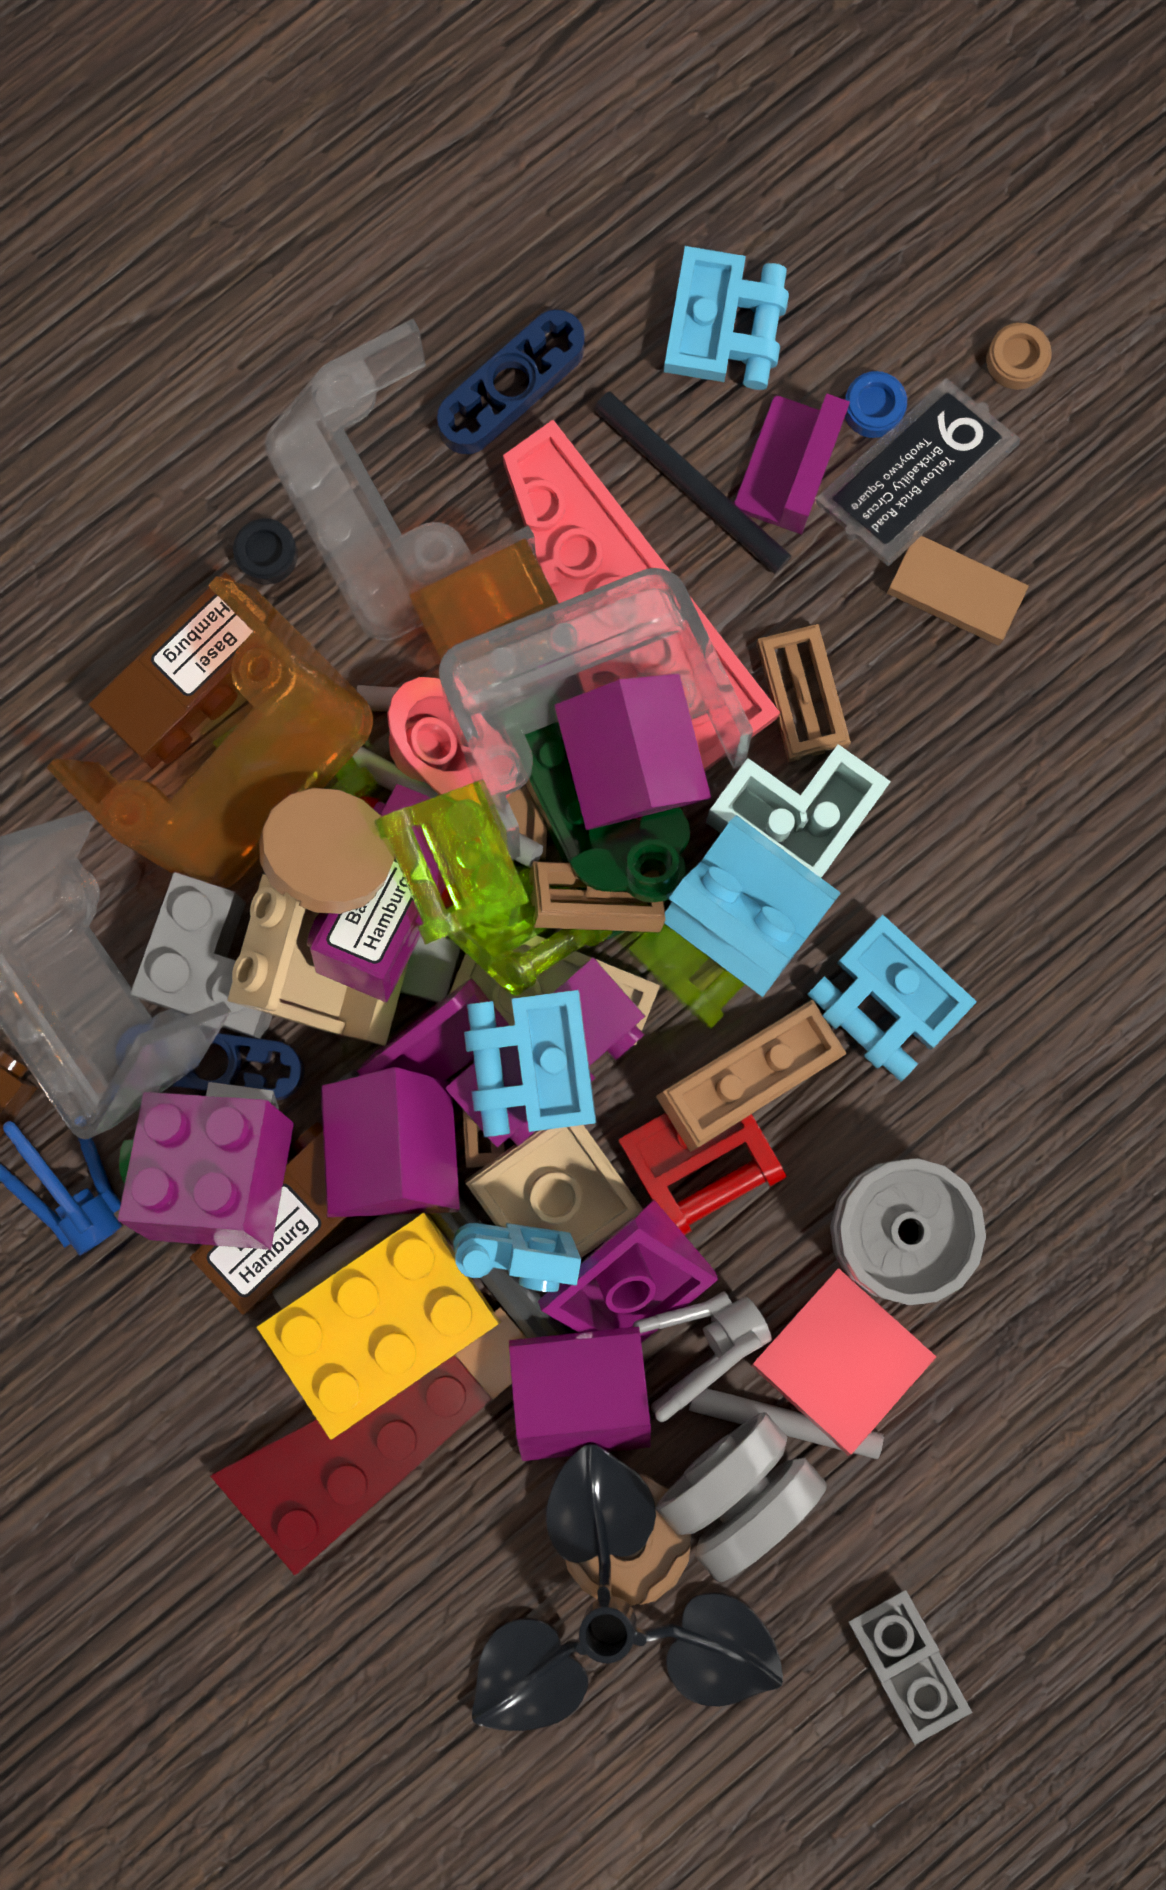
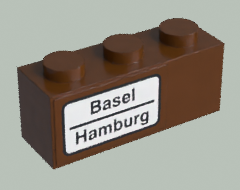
(176, 681)
(301, 1228)

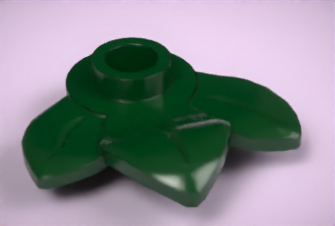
(630, 849)

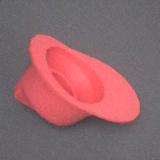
(424, 737)

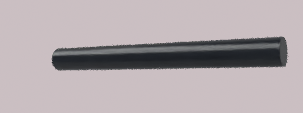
(692, 482)

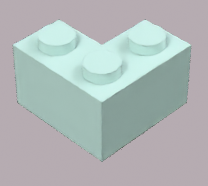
(809, 825)

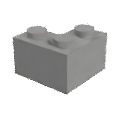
(188, 954)

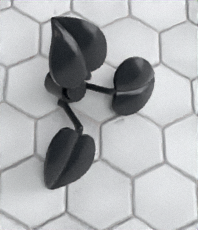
(604, 1511)

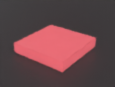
(843, 1362)

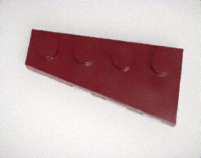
(314, 1488)

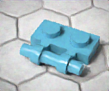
(706, 313)
(905, 984)
(551, 1063)
(534, 1254)

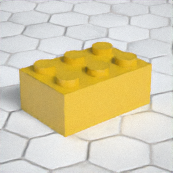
(378, 1325)

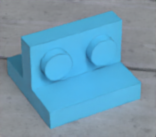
(749, 905)

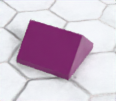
(632, 749)
(389, 1145)
(632, 1277)
(579, 1393)

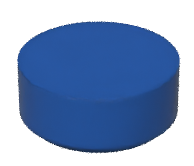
(875, 404)

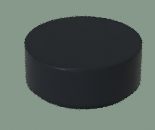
(265, 551)

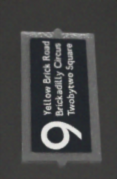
(917, 471)

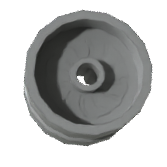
(928, 1197)
(741, 1497)

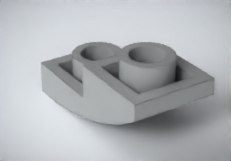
(910, 1667)

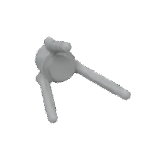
(733, 1334)

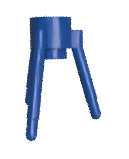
(83, 1218)

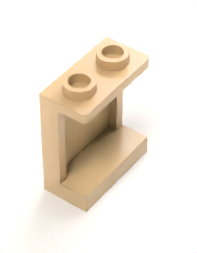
(280, 977)

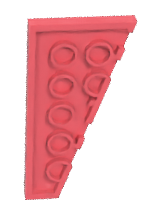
(591, 542)

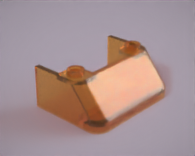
(292, 740)

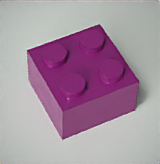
(206, 1170)

